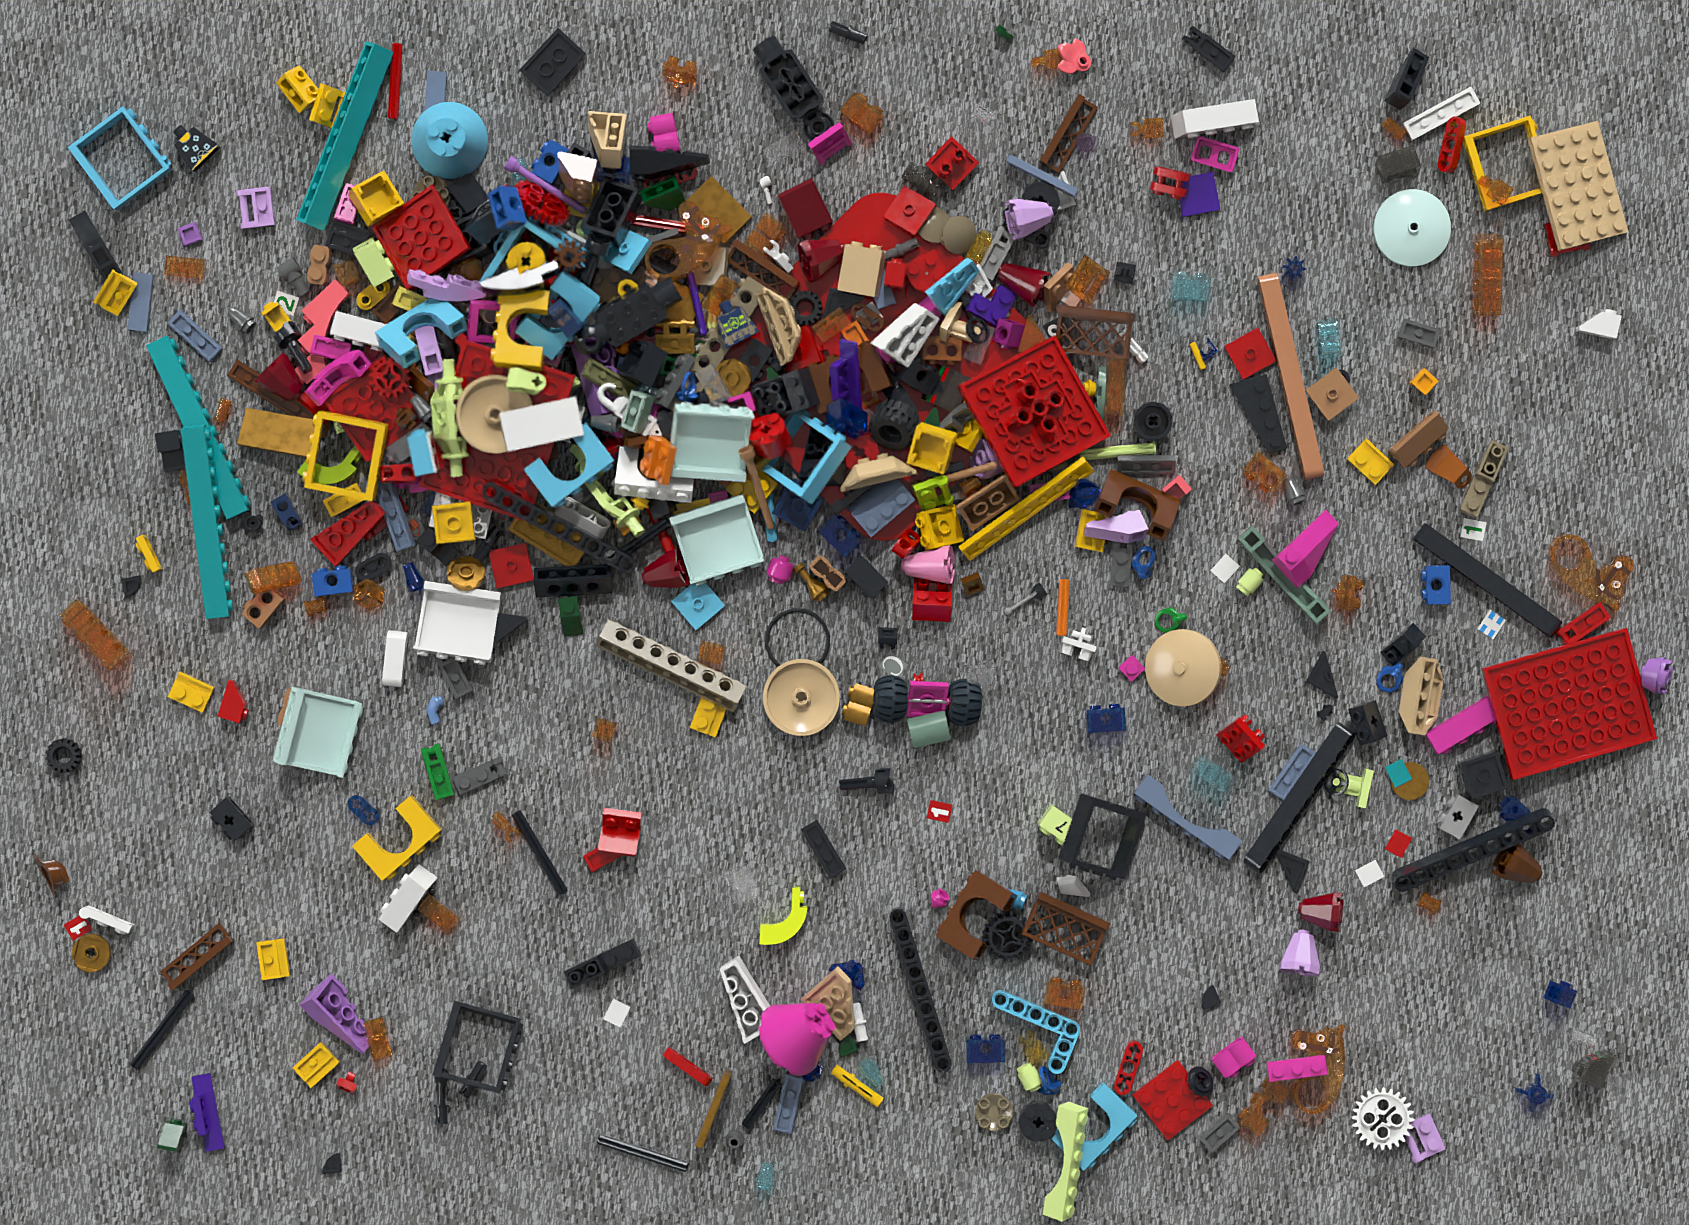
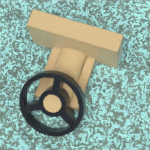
(966, 331)

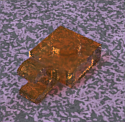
(1050, 59)
(1498, 190)
(501, 821)

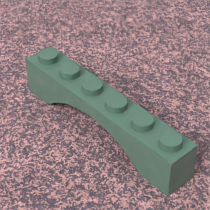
(1302, 596)

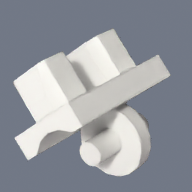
(1086, 649)

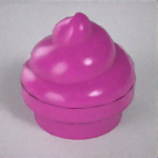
(939, 898)

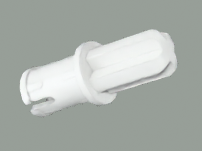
(860, 1029)

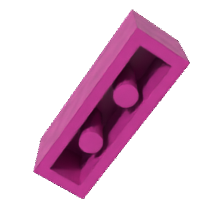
(1296, 1068)

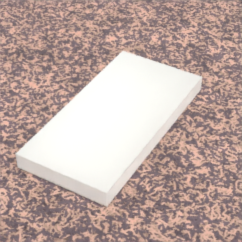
(541, 424)

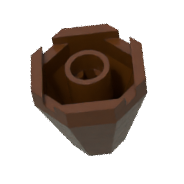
(1517, 865)

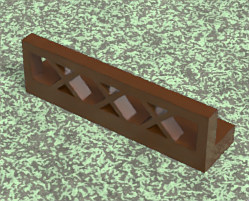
(1061, 131)
(762, 262)
(212, 952)

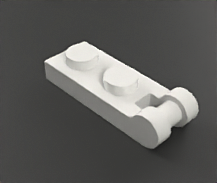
(105, 919)

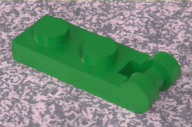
(437, 772)

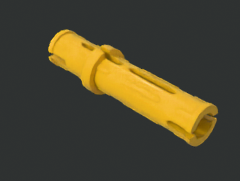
(875, 1099)

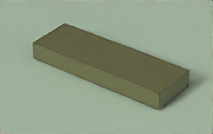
(601, 375)

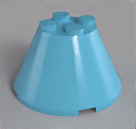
(466, 145)

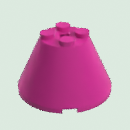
(796, 1035)

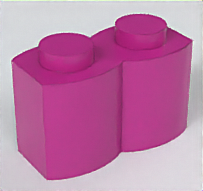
(664, 132)
(1234, 1057)

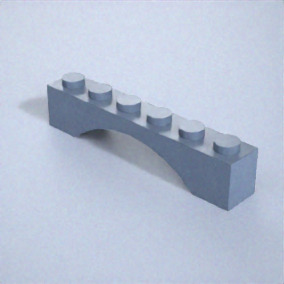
(1219, 839)

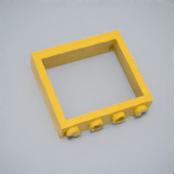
(1476, 167)
(377, 457)

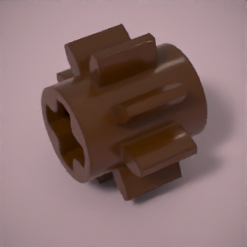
(406, 418)

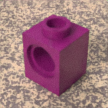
(1008, 333)

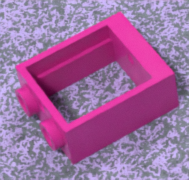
(474, 307)

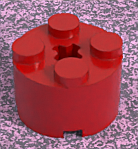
(769, 436)

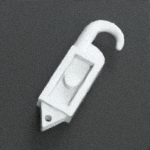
(619, 407)

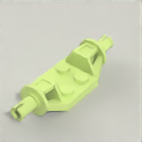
(443, 418)
(614, 508)

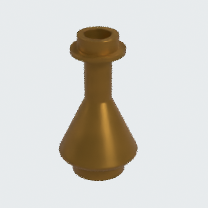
(816, 588)

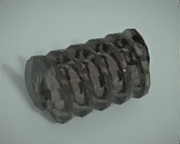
(921, 181)

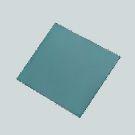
(1398, 773)

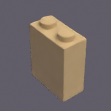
(862, 269)

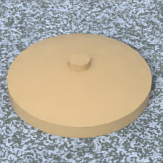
(480, 408)
(1183, 667)
(801, 697)

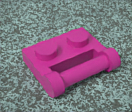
(829, 143)

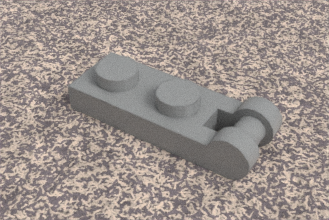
(996, 253)

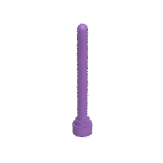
(514, 166)

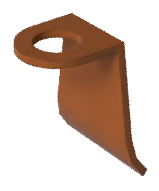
(1448, 466)

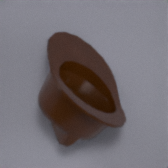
(53, 872)

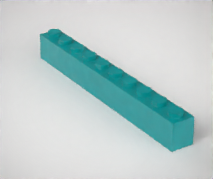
(344, 136)
(191, 413)
(206, 521)

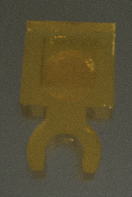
(1034, 1050)

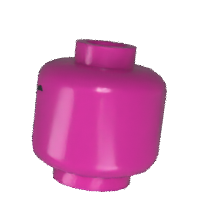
(780, 569)

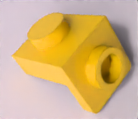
(275, 315)

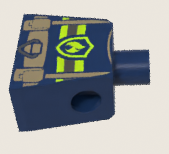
(735, 325)

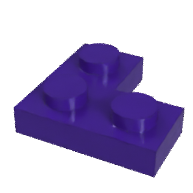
(992, 310)

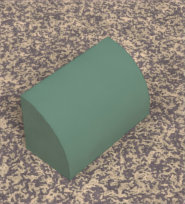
(928, 729)

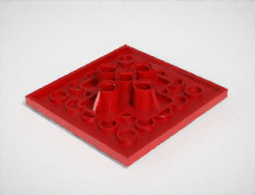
(1027, 446)

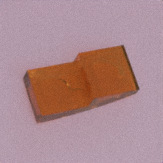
(377, 1039)

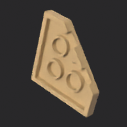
(837, 997)

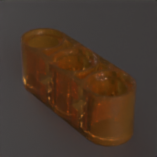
(273, 577)

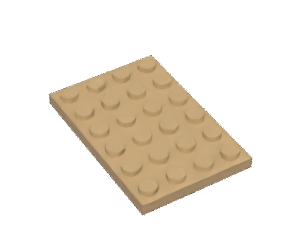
(1578, 185)

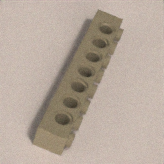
(746, 286)
(661, 667)

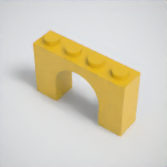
(508, 353)
(423, 830)

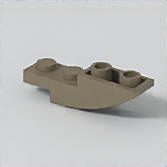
(1483, 478)

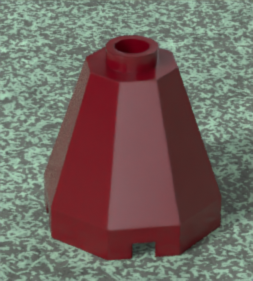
(819, 256)
(280, 379)
(667, 571)
(1323, 910)

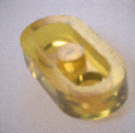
(980, 244)

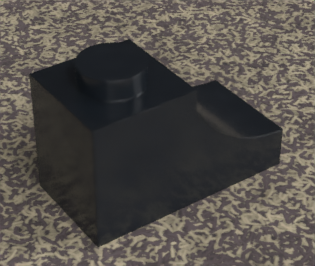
(443, 552)

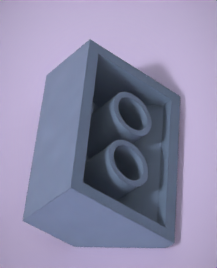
(880, 505)

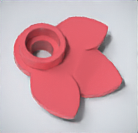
(1072, 56)

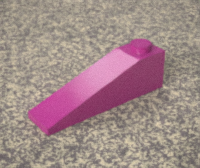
(1303, 553)

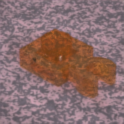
(1151, 128)

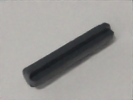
(762, 1102)

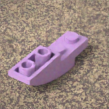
(452, 289)
(430, 353)

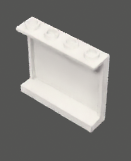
(457, 623)

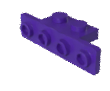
(846, 374)
(206, 1112)

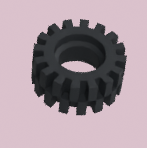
(814, 300)
(52, 758)

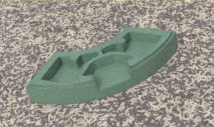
(1101, 390)

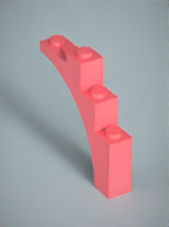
(321, 314)

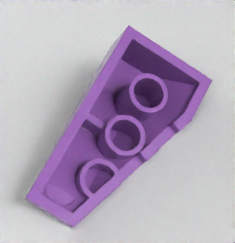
(332, 1010)

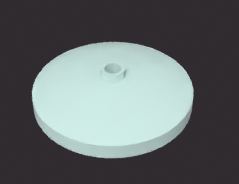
(1402, 243)

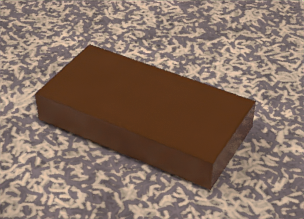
(421, 384)

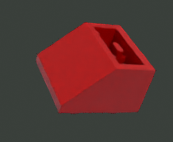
(931, 600)

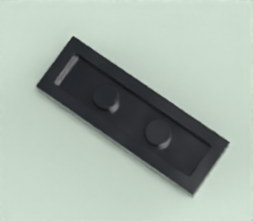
(823, 849)

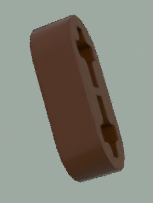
(870, 313)

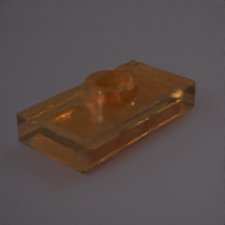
(184, 267)

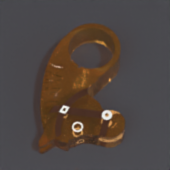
(701, 241)
(1597, 584)
(1327, 1043)

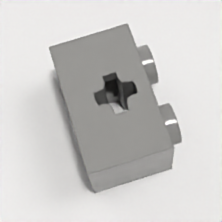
(1466, 812)

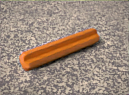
(1062, 612)

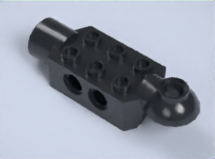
(792, 86)
(628, 316)

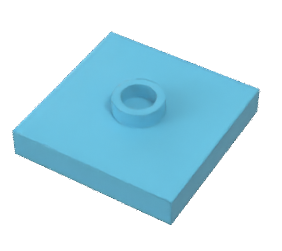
(629, 253)
(698, 604)

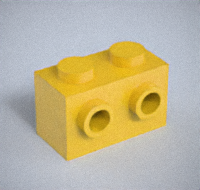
(298, 88)

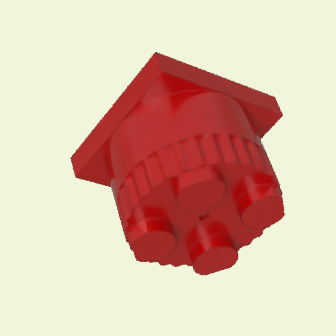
(924, 273)

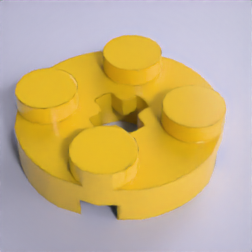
(526, 250)

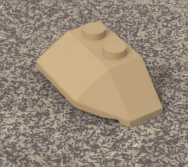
(780, 323)
(876, 471)
(1421, 695)

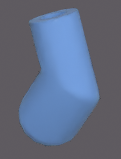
(432, 709)

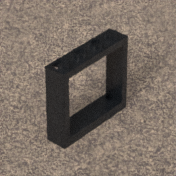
(1079, 827)
(448, 1036)

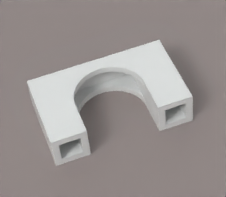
(631, 483)

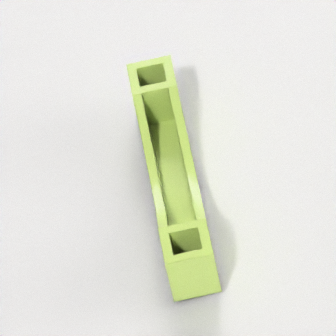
(1071, 1125)

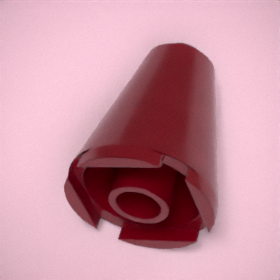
(1024, 281)

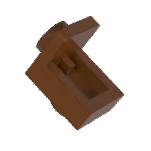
(632, 439)

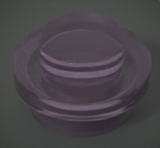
(1085, 142)

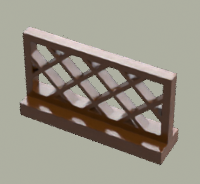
(1100, 316)
(1075, 915)

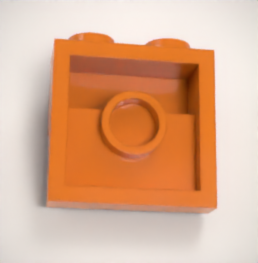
(658, 459)

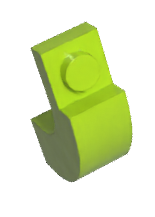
(337, 473)

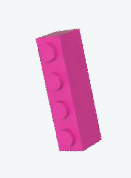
(1461, 726)

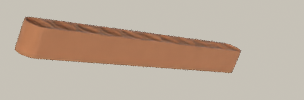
(1290, 376)

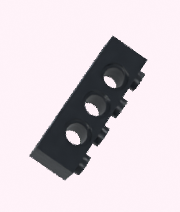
(573, 580)

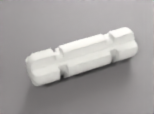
(1135, 349)

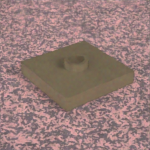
(712, 268)

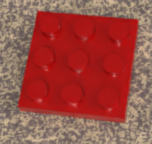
(1171, 1101)

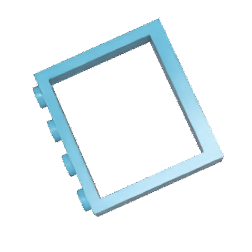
(76, 150)
(510, 241)
(826, 466)

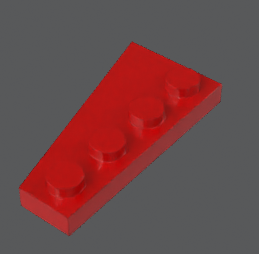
(347, 533)

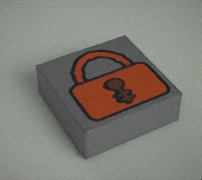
(416, 527)

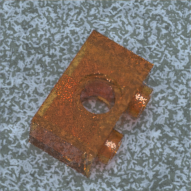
(1073, 1000)

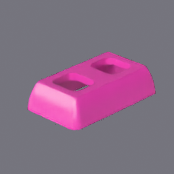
(1216, 147)

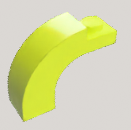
(784, 930)

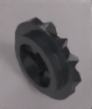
(1203, 1088)

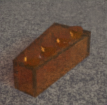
(1488, 274)
(95, 635)

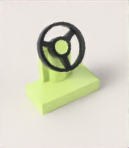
(1351, 785)

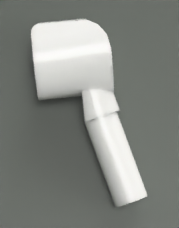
(766, 182)

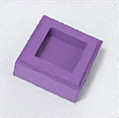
(190, 234)

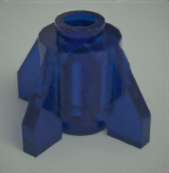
(1083, 494)
(853, 970)
(1531, 1089)

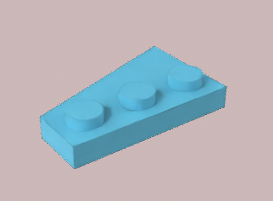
(952, 285)

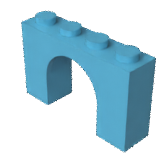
(432, 312)
(553, 339)
(556, 490)
(1119, 1118)

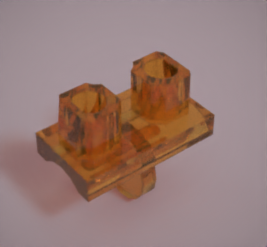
(679, 74)
(831, 325)
(1345, 592)

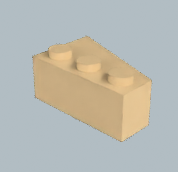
(608, 137)

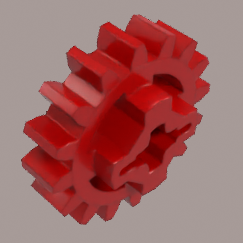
(389, 385)

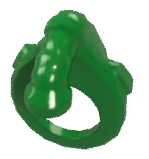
(1177, 618)

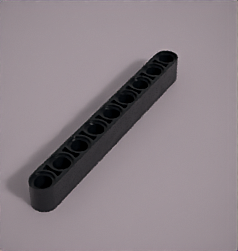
(565, 534)
(1487, 580)
(1299, 798)
(1483, 850)
(914, 981)

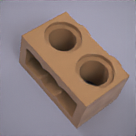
(267, 610)

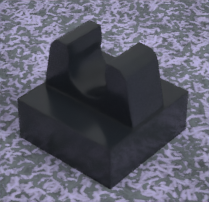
(1124, 272)
(887, 636)

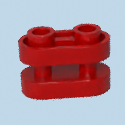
(1161, 187)

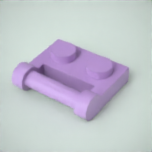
(262, 207)
(1428, 1136)

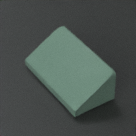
(637, 411)

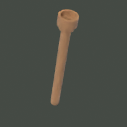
(747, 455)
(963, 474)

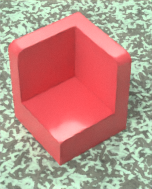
(1177, 487)

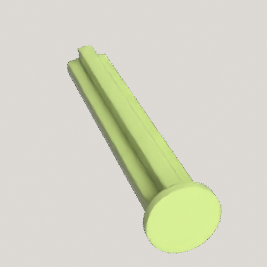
(1114, 451)

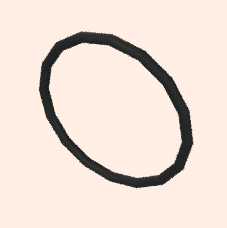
(790, 611)

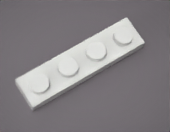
(1441, 113)

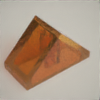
(1031, 335)

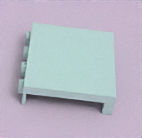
(710, 441)
(717, 539)
(317, 731)

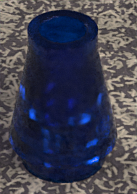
(413, 578)

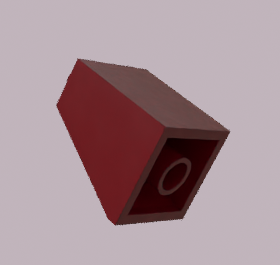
(805, 209)

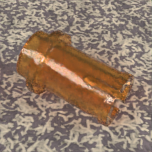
(1395, 129)
(222, 410)

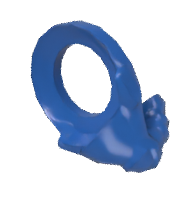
(687, 395)
(1143, 570)
(1395, 671)
(1053, 1085)

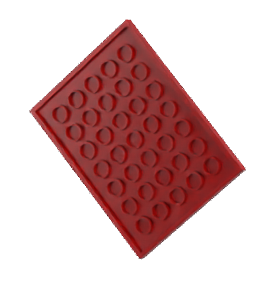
(504, 467)
(1569, 703)

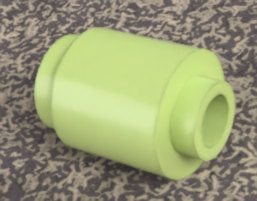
(1250, 581)
(1029, 1077)

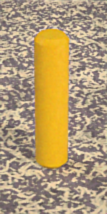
(1197, 355)

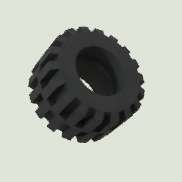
(893, 424)

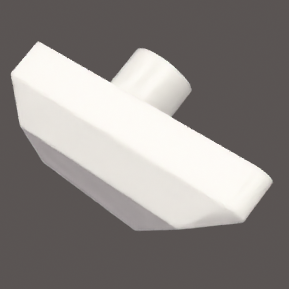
(980, 284)
(1072, 886)

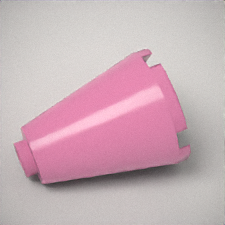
(931, 564)

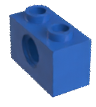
(548, 173)
(507, 208)
(321, 584)
(1443, 594)

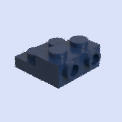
(796, 509)

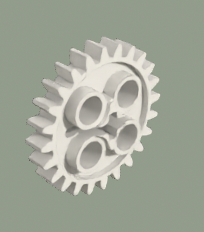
(1370, 1105)

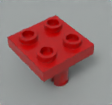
(952, 163)
(1241, 738)

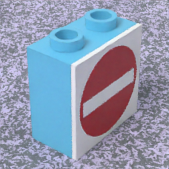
(423, 452)

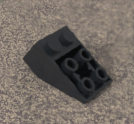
(785, 393)
(815, 449)

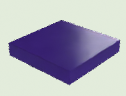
(1200, 196)

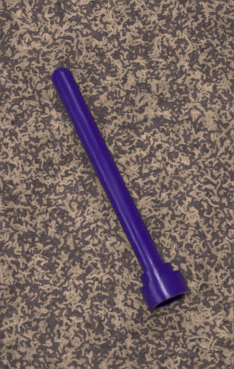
(697, 304)

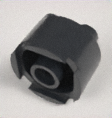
(1163, 421)
(1045, 1129)

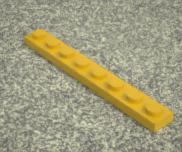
(1026, 509)

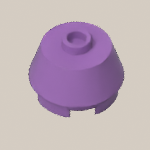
(1656, 674)

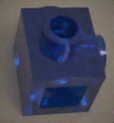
(1512, 808)
(1560, 993)

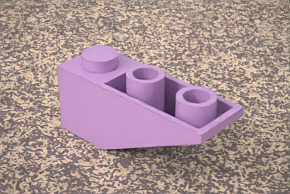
(1121, 528)

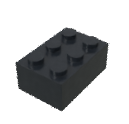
(611, 212)

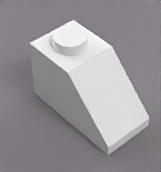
(1603, 325)

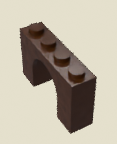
(869, 360)
(1159, 504)
(954, 929)

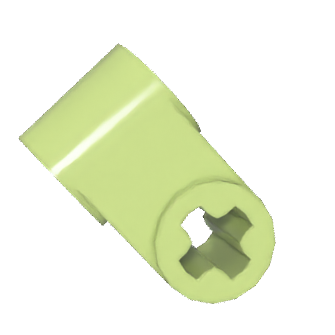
(521, 381)

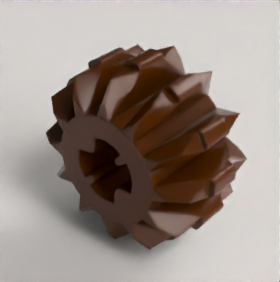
(575, 260)

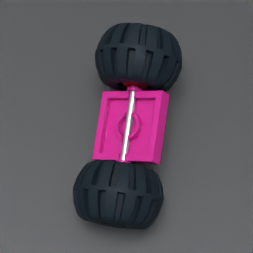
(894, 700)

